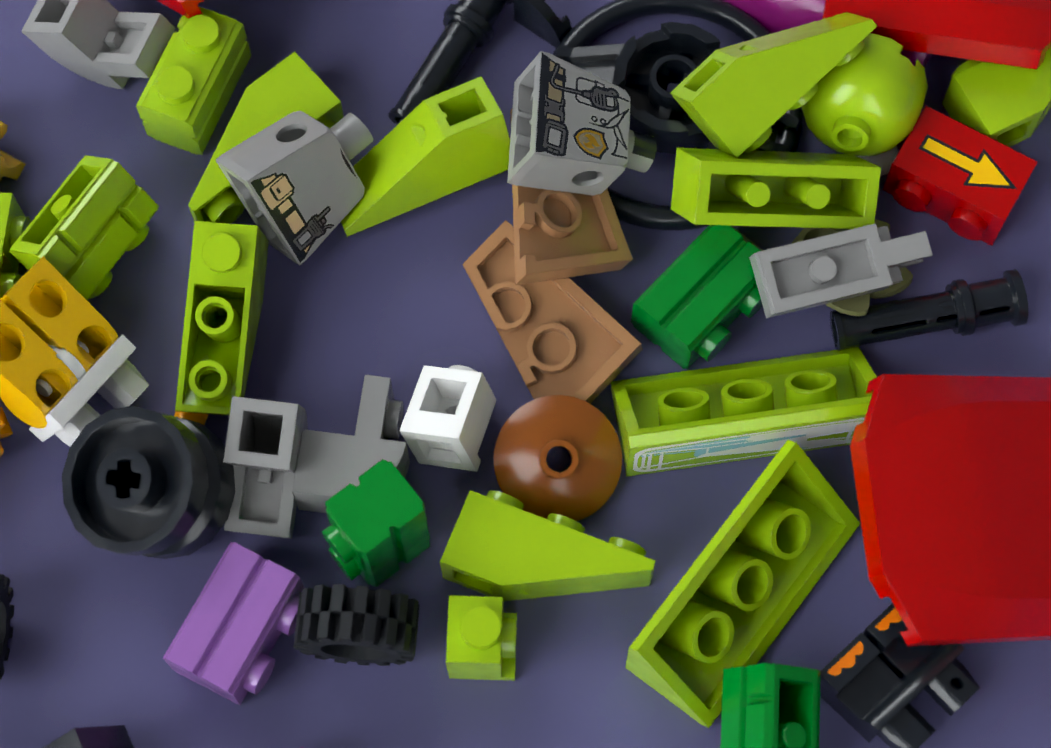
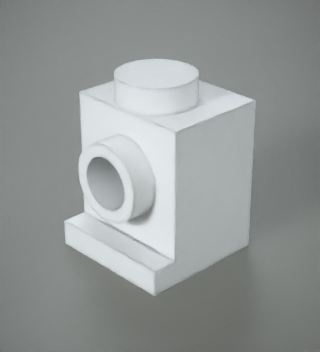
(448, 417)

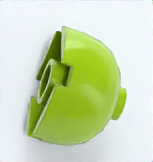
(868, 101)

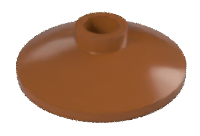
(566, 423)

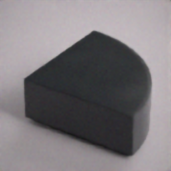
(541, 20)

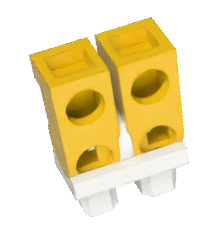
(59, 356)

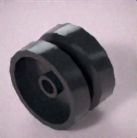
(147, 483)

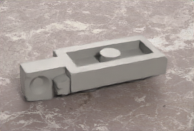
(834, 267)

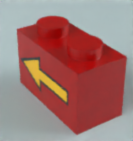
(958, 176)

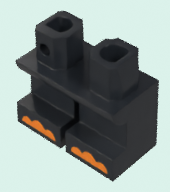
(881, 676)

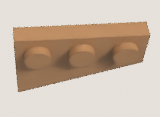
(565, 235)
(549, 327)

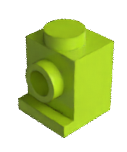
(480, 639)

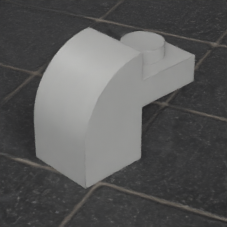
(99, 39)
(264, 452)
(334, 460)

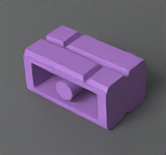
(236, 624)

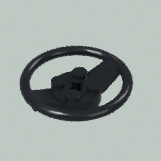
(646, 69)

